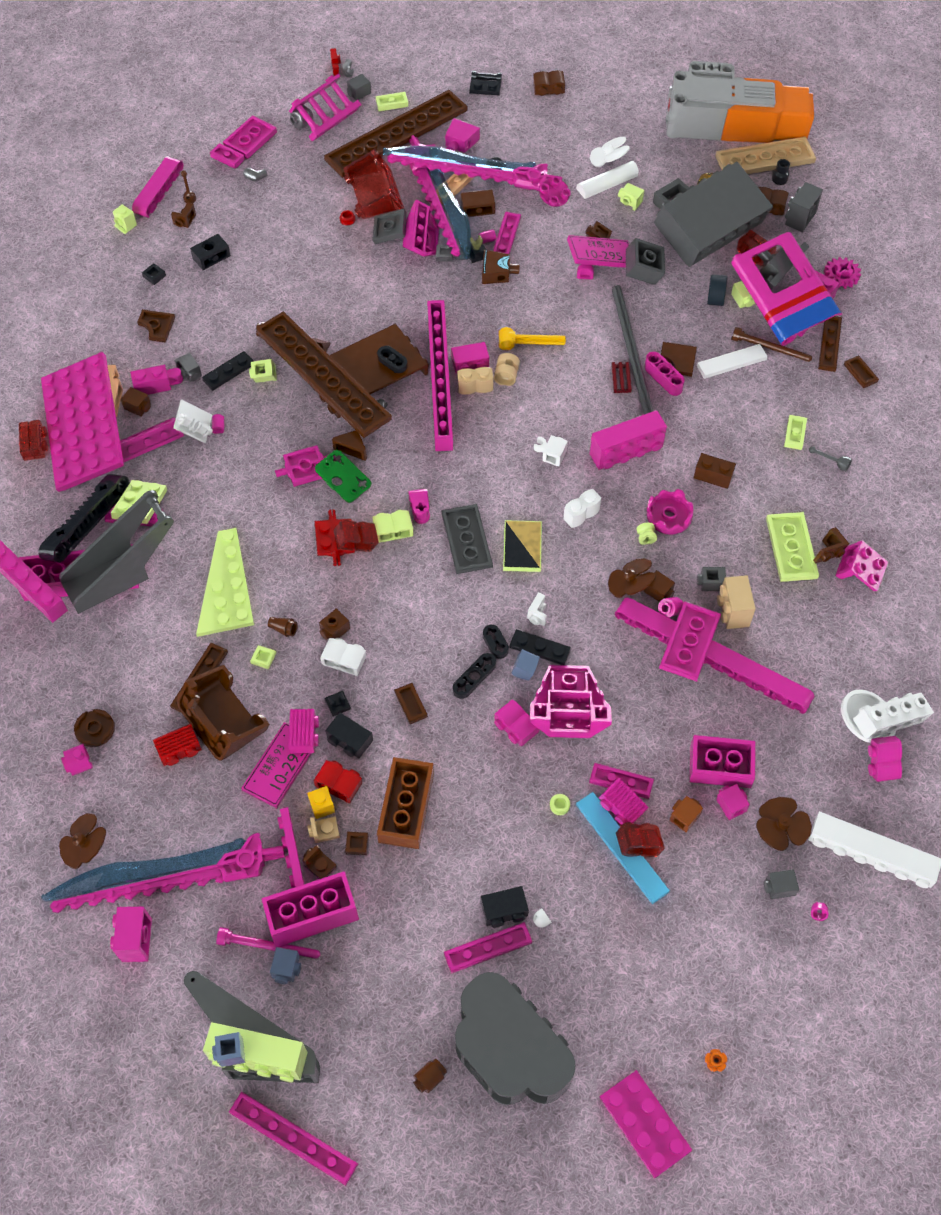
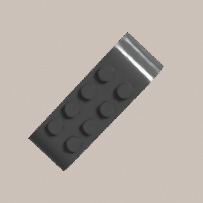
(510, 1044)

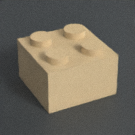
(736, 602)

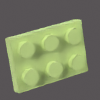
(133, 493)

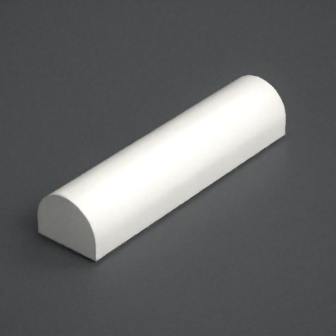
(608, 179)

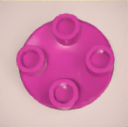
(554, 191)

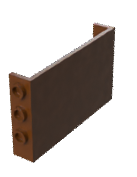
(363, 365)

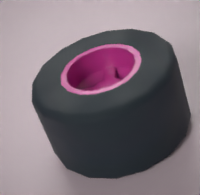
(717, 290)

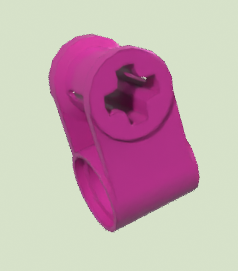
(420, 505)

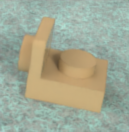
(323, 829)

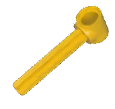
(508, 339)

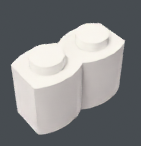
(581, 508)
(343, 656)

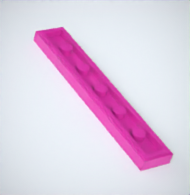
(293, 1138)

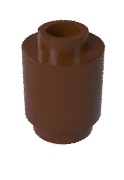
(429, 1076)

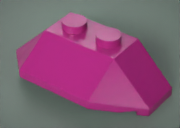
(421, 230)

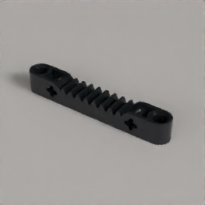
(69, 535)

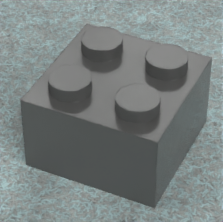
(803, 206)
(645, 261)

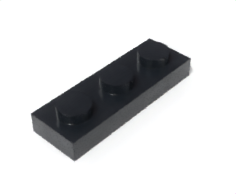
(227, 370)
(540, 647)

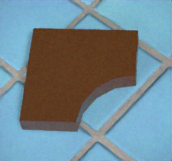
(157, 324)
(680, 356)

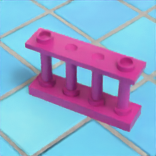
(328, 123)

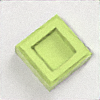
(263, 657)

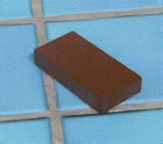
(861, 371)
(410, 703)

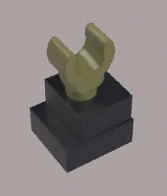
(477, 249)

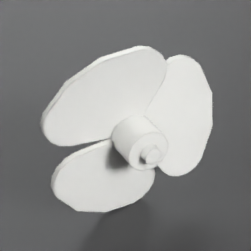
(609, 152)

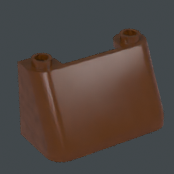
(218, 713)

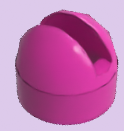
(819, 906)

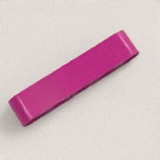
(157, 186)

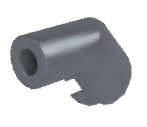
(346, 68)
(254, 175)

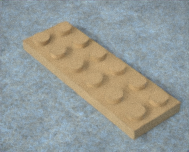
(766, 155)

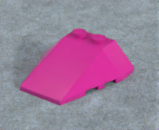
(570, 703)

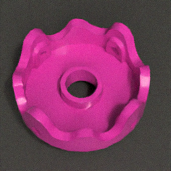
(670, 502)

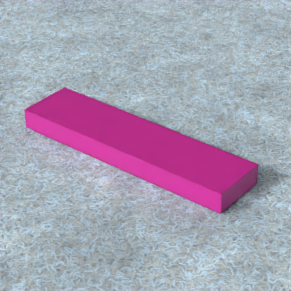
(507, 232)
(487, 947)

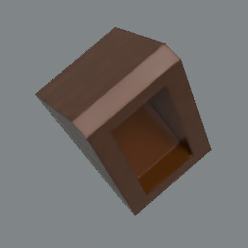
(350, 444)

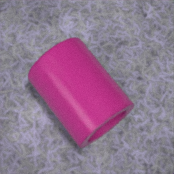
(488, 236)
(218, 423)

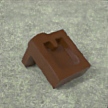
(186, 216)
(598, 230)
(318, 862)

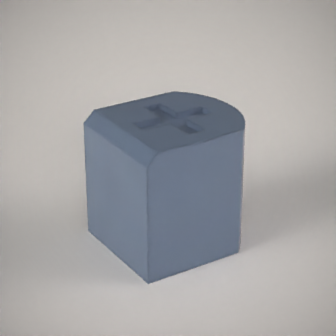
(525, 665)

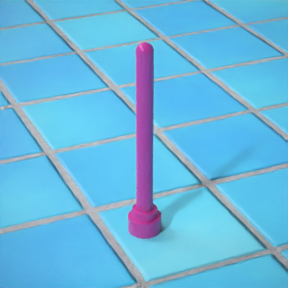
(226, 936)

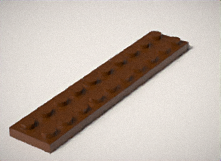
(399, 130)
(324, 374)

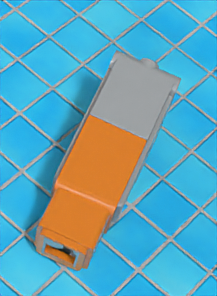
(718, 106)

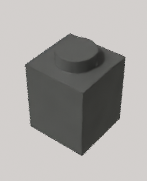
(358, 87)
(781, 884)

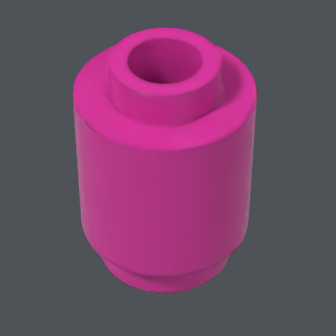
(670, 606)

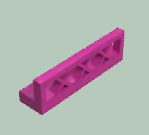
(149, 439)

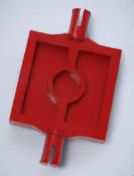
(326, 540)

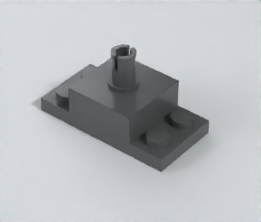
(776, 265)

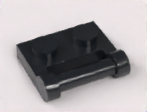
(485, 87)

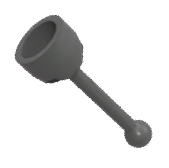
(843, 462)

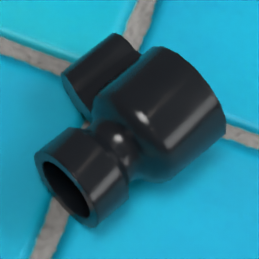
(781, 173)

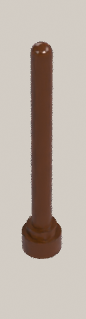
(740, 335)

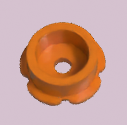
(711, 1064)

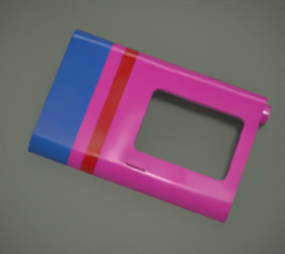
(794, 307)

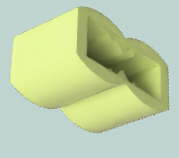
(393, 525)

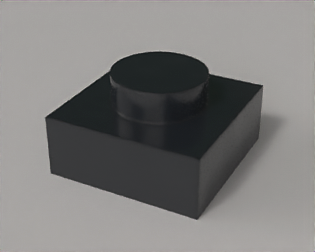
(153, 274)

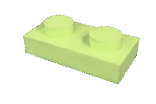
(391, 101)
(795, 432)

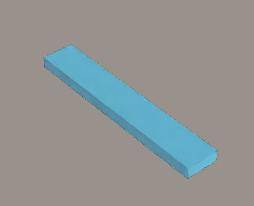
(636, 866)

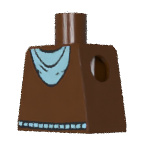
(497, 267)

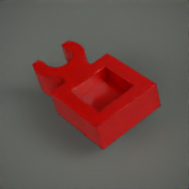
(335, 59)

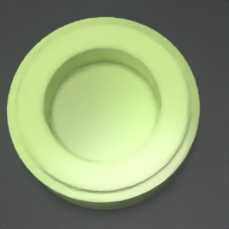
(559, 804)

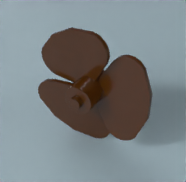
(629, 579)
(777, 821)
(82, 846)

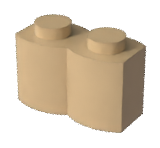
(475, 380)

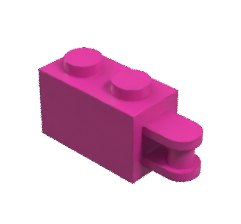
(155, 379)

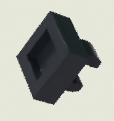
(337, 703)

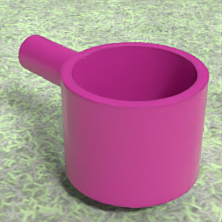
(76, 760)

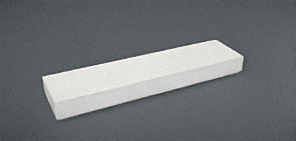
(732, 361)

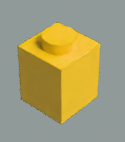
(321, 802)

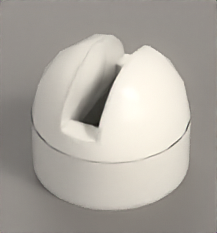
(541, 919)

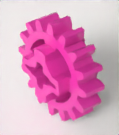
(843, 272)

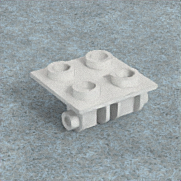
(193, 421)

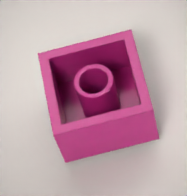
(131, 934)

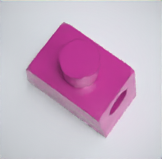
(461, 136)

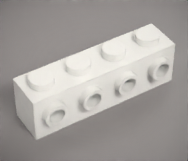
(892, 715)

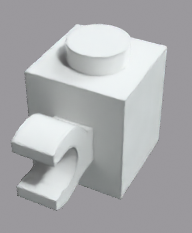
(553, 450)

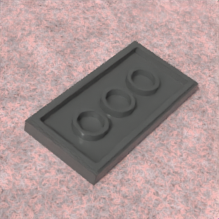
(467, 539)

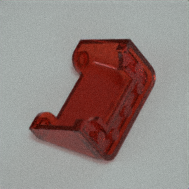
(373, 185)

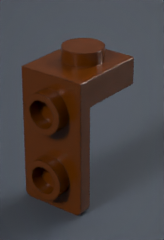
(835, 546)

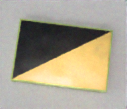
(522, 546)

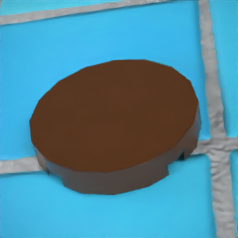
(94, 728)

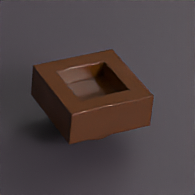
(356, 843)

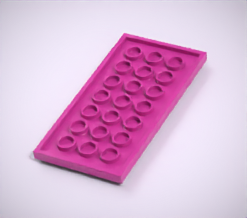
(81, 422)

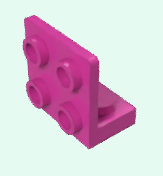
(864, 564)

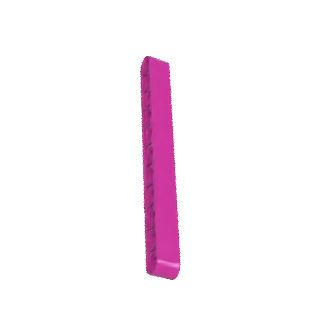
(721, 658)

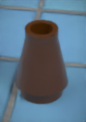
(285, 626)

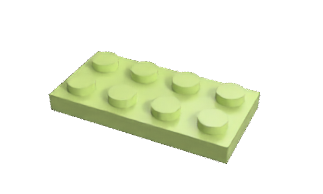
(792, 547)

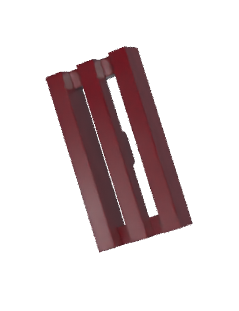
(614, 378)

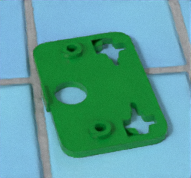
(346, 472)

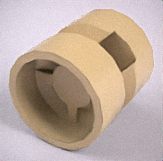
(506, 369)

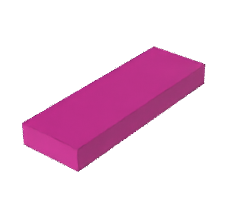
(606, 776)

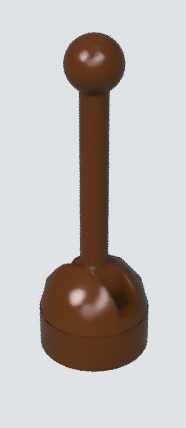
(188, 196)

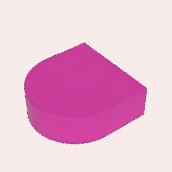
(585, 271)

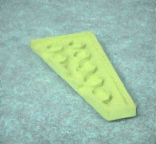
(226, 594)

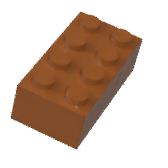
(405, 803)

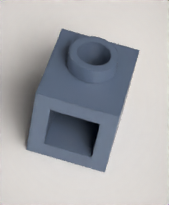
(285, 965)
(229, 1049)

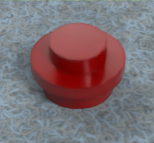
(347, 217)

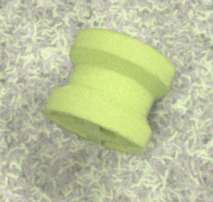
(646, 533)

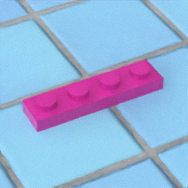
(289, 842)

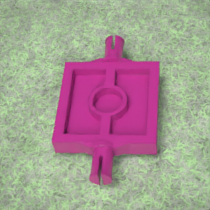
(301, 465)

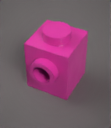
(732, 801)

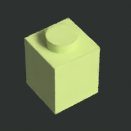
(742, 295)

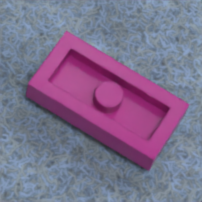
(227, 156)

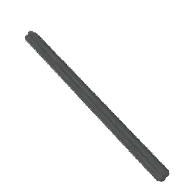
(632, 350)

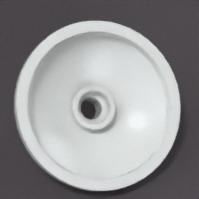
(852, 703)

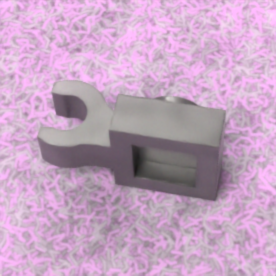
(443, 253)

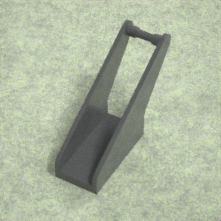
(110, 561)
(229, 1011)

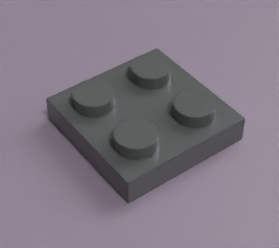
(389, 226)

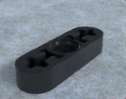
(473, 684)

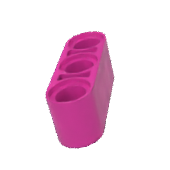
(664, 373)

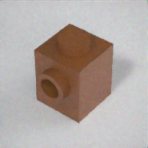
(686, 813)

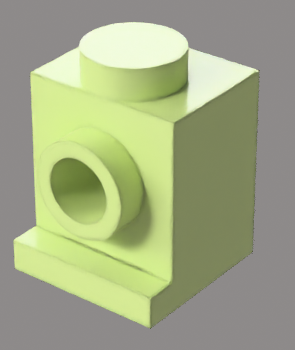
(631, 196)
(124, 219)
(266, 366)

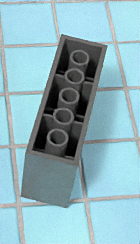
(712, 213)

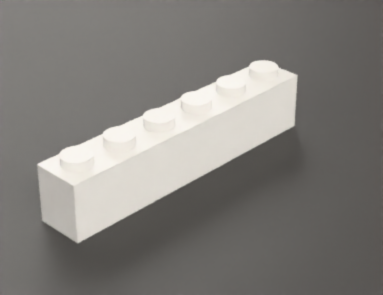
(875, 850)

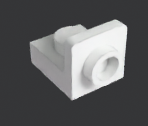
(536, 610)

